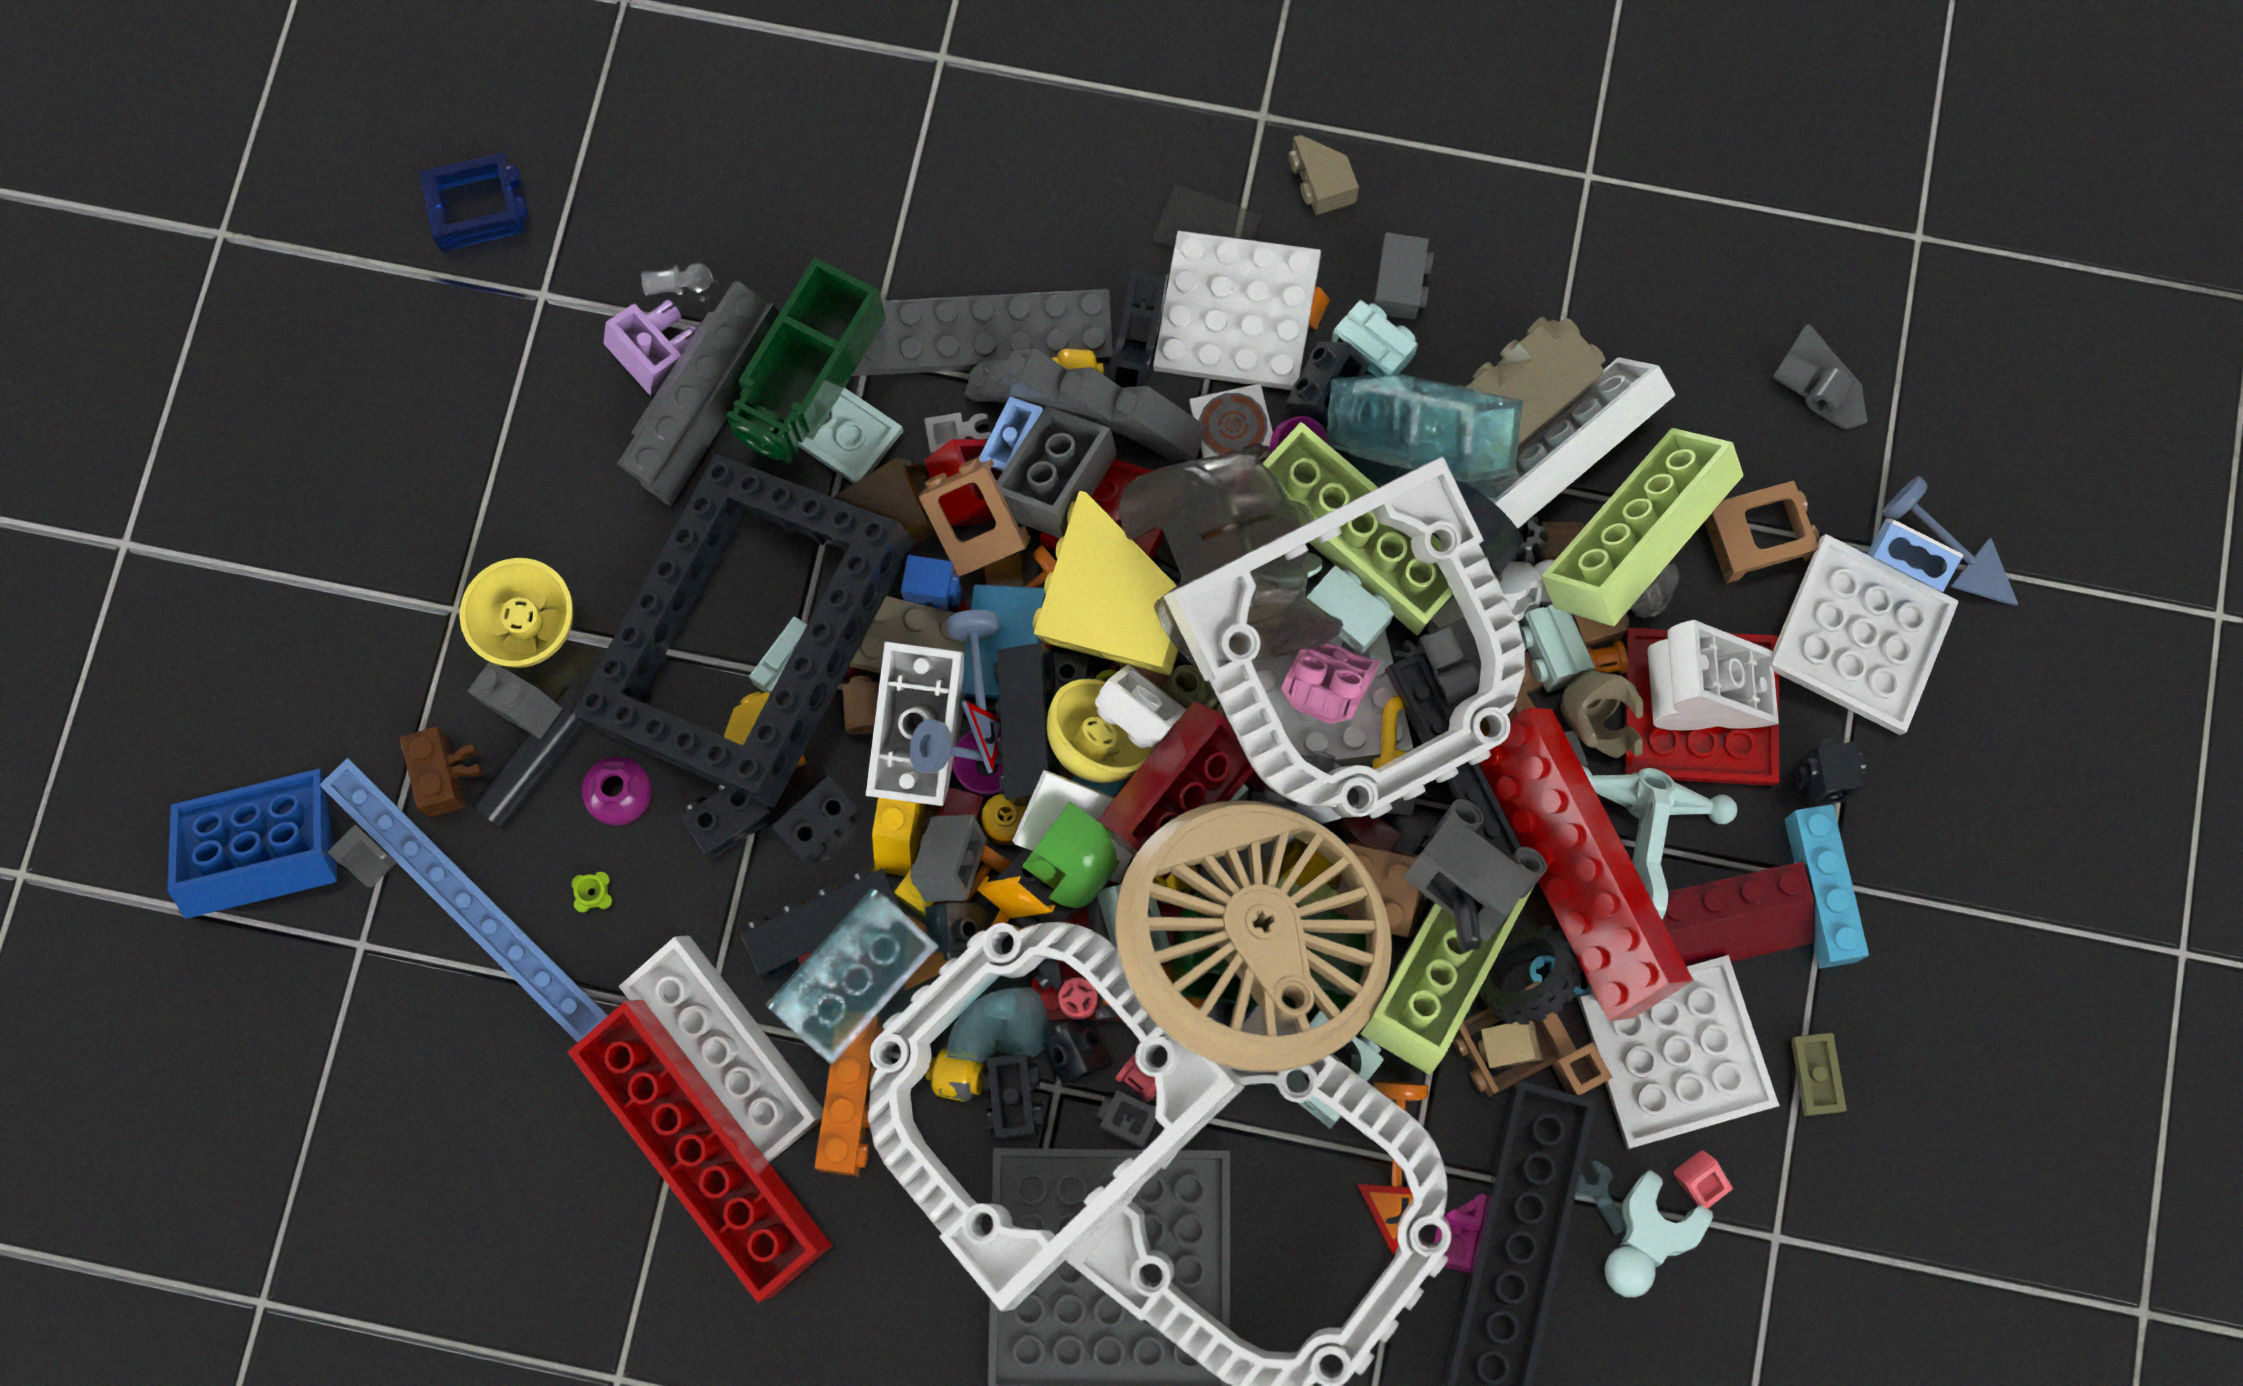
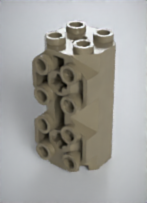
(1544, 370)

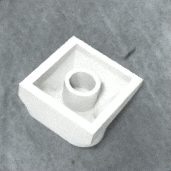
(1138, 707)

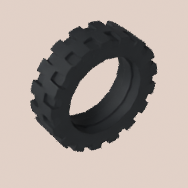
(1547, 995)

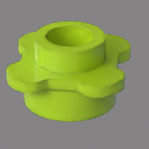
(583, 884)

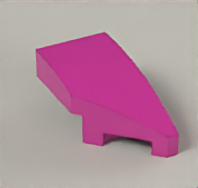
(1464, 1228)

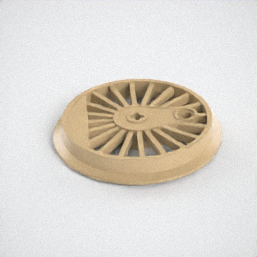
(1256, 934)

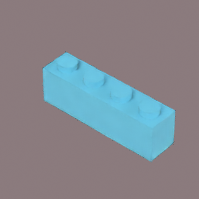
(1837, 922)

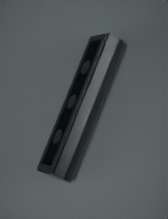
(529, 764)

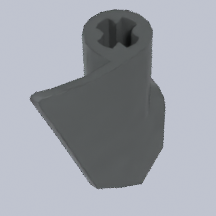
(1823, 380)
(1454, 661)

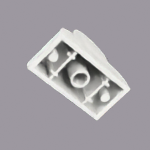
(1710, 680)
(914, 687)

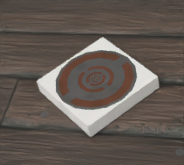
(1232, 420)

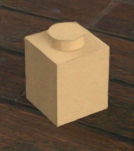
(1509, 1045)

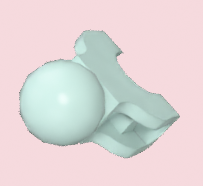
(1650, 1238)

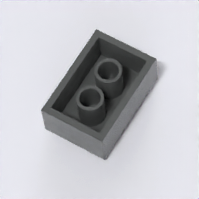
(1051, 468)

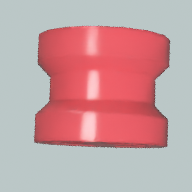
(1077, 991)

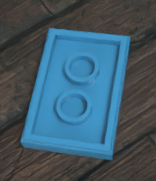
(1015, 613)

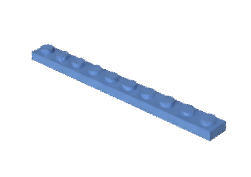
(463, 900)

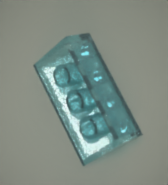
(852, 975)

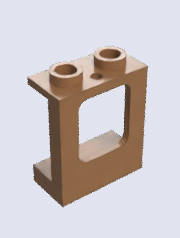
(1734, 541)
(983, 548)
(1552, 1040)

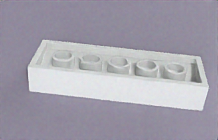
(1579, 438)
(725, 1045)

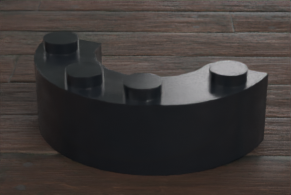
(1496, 528)

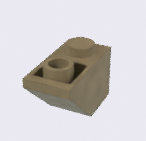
(1325, 175)

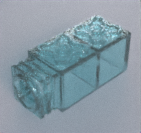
(1421, 420)

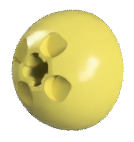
(505, 599)
(1086, 741)

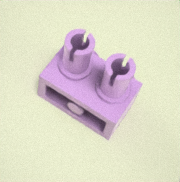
(642, 347)

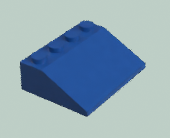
(250, 844)

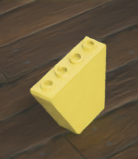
(1104, 594)

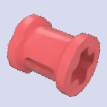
(1137, 1080)

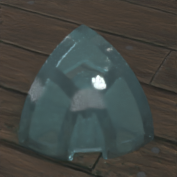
(1000, 1022)

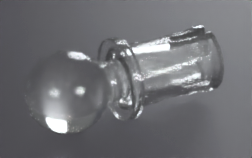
(696, 278)

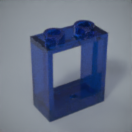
(481, 228)

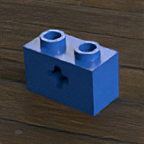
(931, 583)

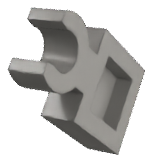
(947, 427)

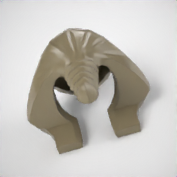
(1591, 701)

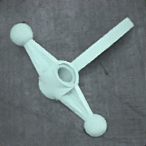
(1652, 798)

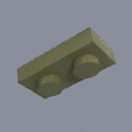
(1818, 1074)

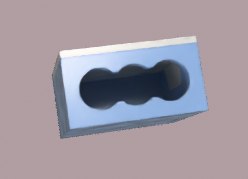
(1915, 554)

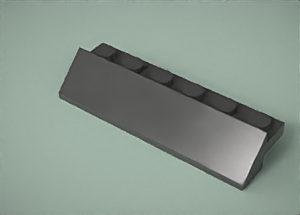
(697, 394)

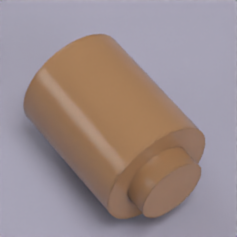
(860, 705)

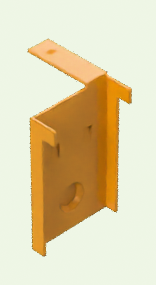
(1012, 899)

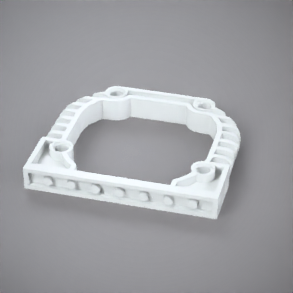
(1219, 605)
(1120, 1247)
(1010, 1258)

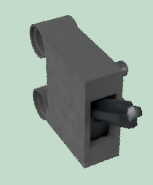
(1472, 875)

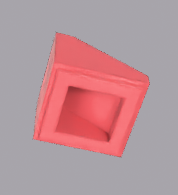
(1703, 1179)

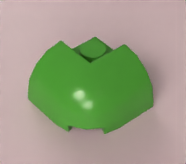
(1074, 858)

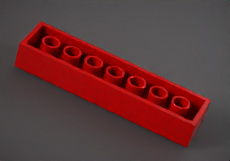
(1588, 869)
(699, 1149)

